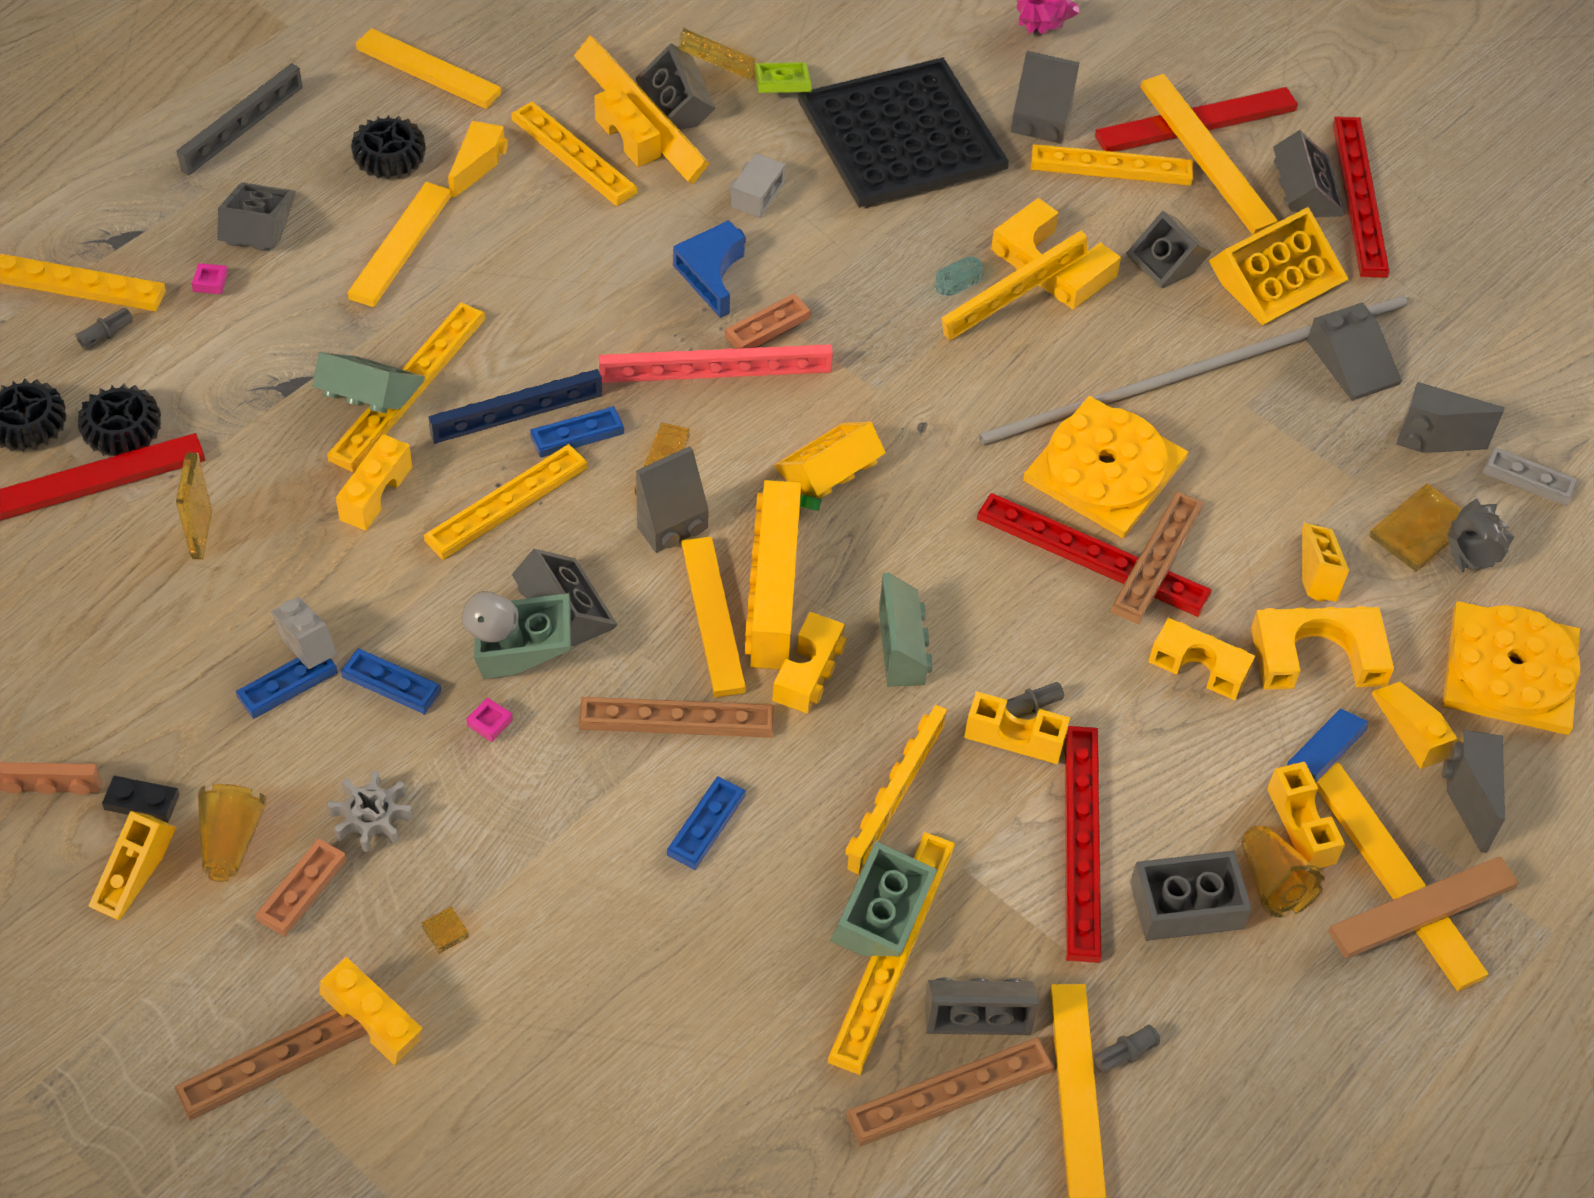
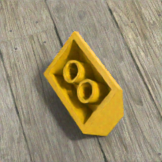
(832, 458)

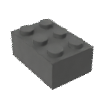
(1190, 895)

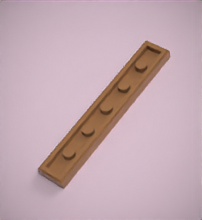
(1157, 558)
(676, 717)
(1423, 907)
(267, 1062)
(949, 1091)

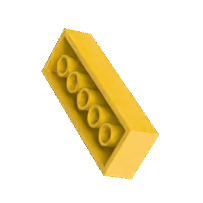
(772, 574)

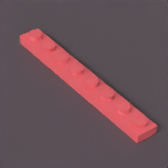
(715, 363)

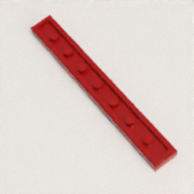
(1212, 116)
(1360, 197)
(97, 476)
(1086, 551)
(1082, 845)

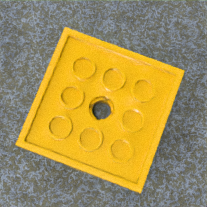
(1110, 492)
(1489, 684)

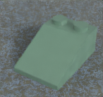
(539, 636)

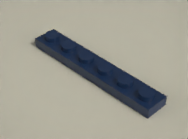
(515, 406)

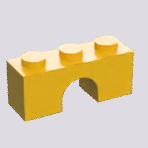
(639, 136)
(361, 496)
(1182, 644)
(801, 683)
(1036, 737)
(1294, 798)
(385, 1021)

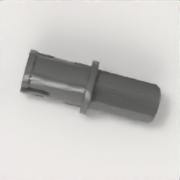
(103, 328)
(1035, 699)
(1127, 1048)

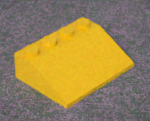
(1279, 267)

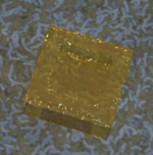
(445, 929)

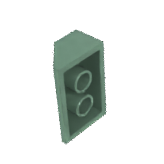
(364, 381)
(903, 633)
(884, 903)

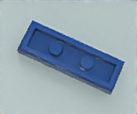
(577, 431)
(391, 681)
(282, 685)
(1330, 743)
(706, 822)

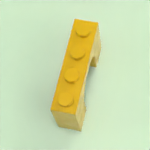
(1017, 244)
(1355, 629)

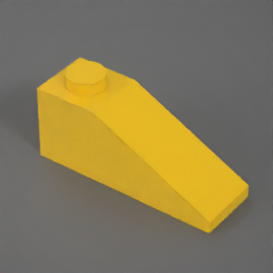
(477, 155)
(1322, 563)
(1416, 723)
(131, 863)

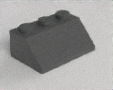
(677, 87)
(1307, 177)
(555, 574)
(980, 1007)

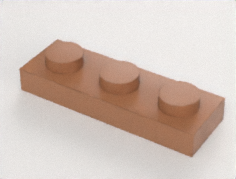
(768, 323)
(50, 777)
(301, 887)

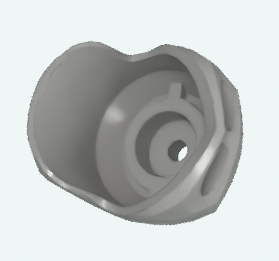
(498, 614)

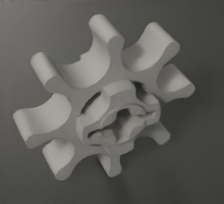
(366, 820)

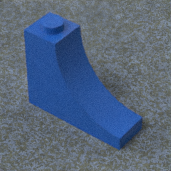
(706, 259)

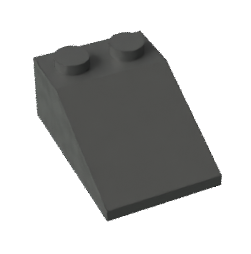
(1045, 97)
(254, 215)
(1354, 351)
(1447, 421)
(671, 500)
(1477, 784)

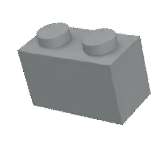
(757, 185)
(304, 632)

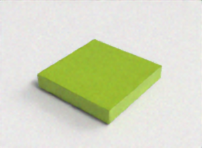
(782, 77)

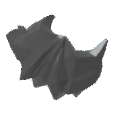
(1478, 537)

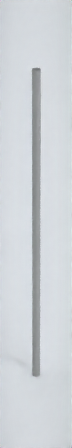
(1171, 376)

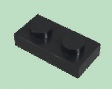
(140, 797)

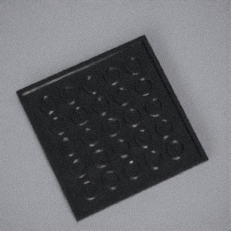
(902, 132)

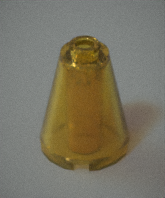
(226, 827)
(1280, 872)

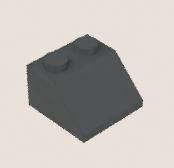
(1168, 250)

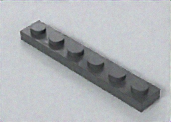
(239, 119)

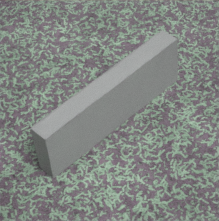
(1530, 476)

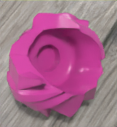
(1045, 14)

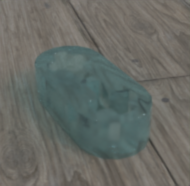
(957, 274)

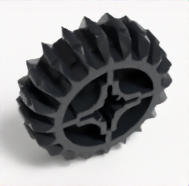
(388, 147)
(43, 412)
(120, 425)

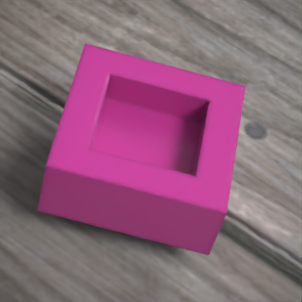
(209, 278)
(489, 719)

